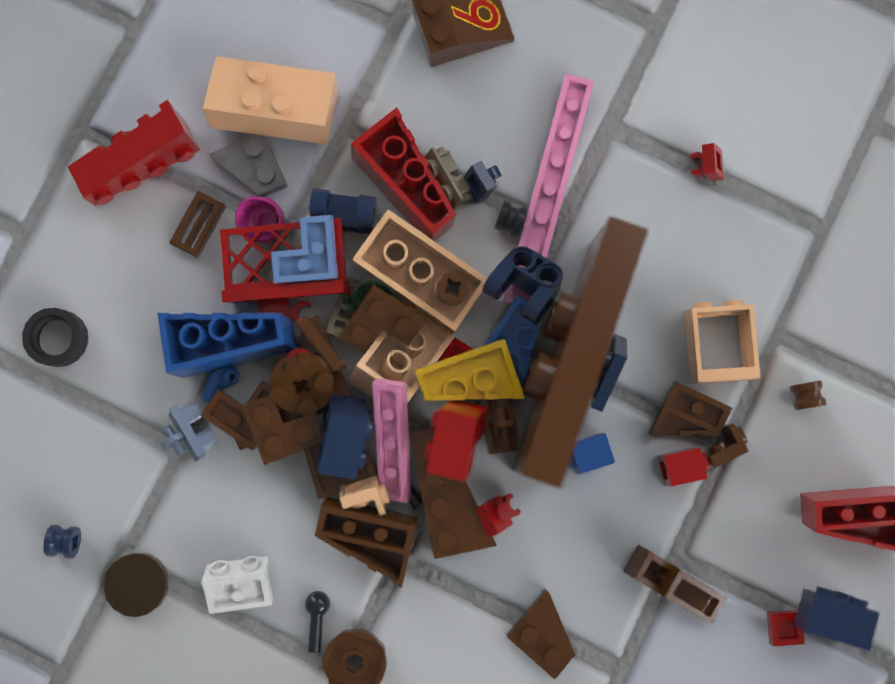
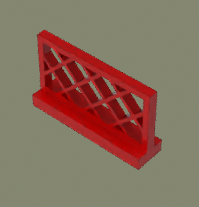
(264, 289)

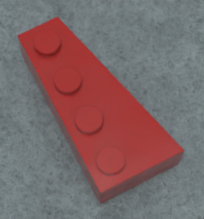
(134, 156)
(400, 171)

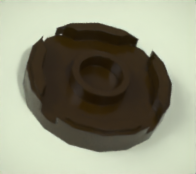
(136, 584)

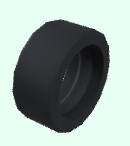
(33, 329)

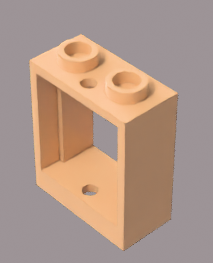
(748, 342)

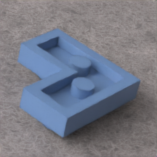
(315, 259)

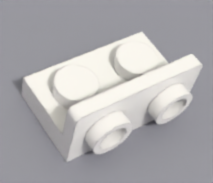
(237, 584)

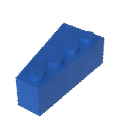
(221, 340)

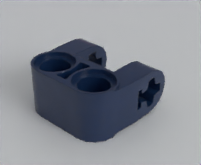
(355, 212)
(528, 280)

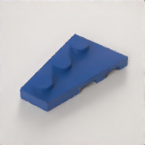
(519, 336)

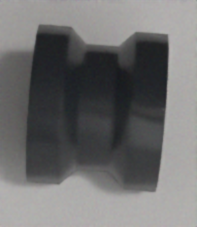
(510, 218)

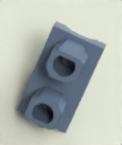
(196, 443)

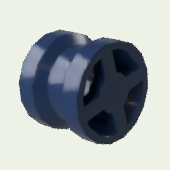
(62, 541)

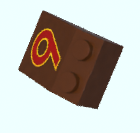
(460, 27)

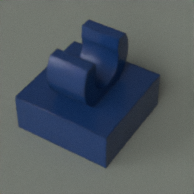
(482, 180)

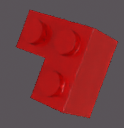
(457, 431)

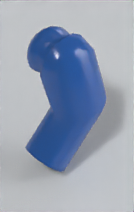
(218, 380)

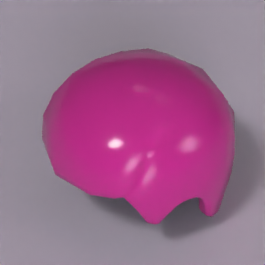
(259, 212)

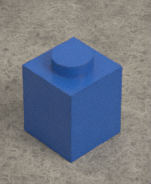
(591, 454)

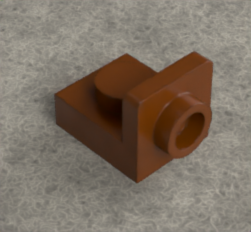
(722, 452)

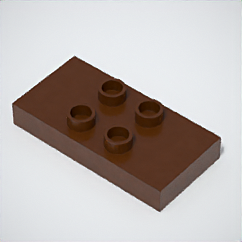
(582, 331)

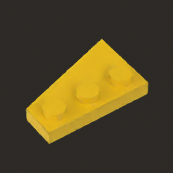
(475, 374)

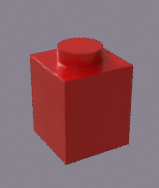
(683, 466)

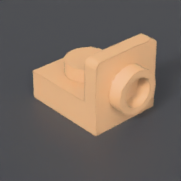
(362, 492)

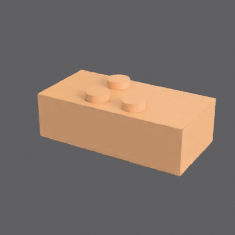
(271, 100)
(413, 267)

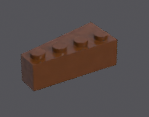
(448, 507)

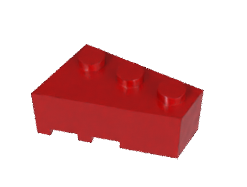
(853, 514)

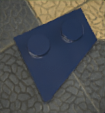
(611, 369)

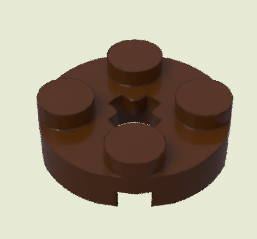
(299, 400)
(348, 644)

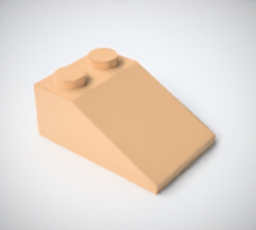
(396, 361)

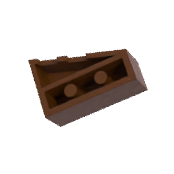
(373, 539)

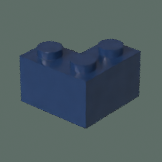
(345, 428)
(837, 617)

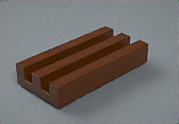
(208, 229)
(321, 344)

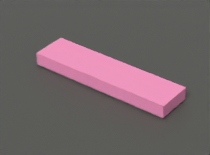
(392, 438)

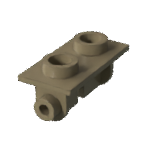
(442, 166)

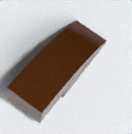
(675, 584)

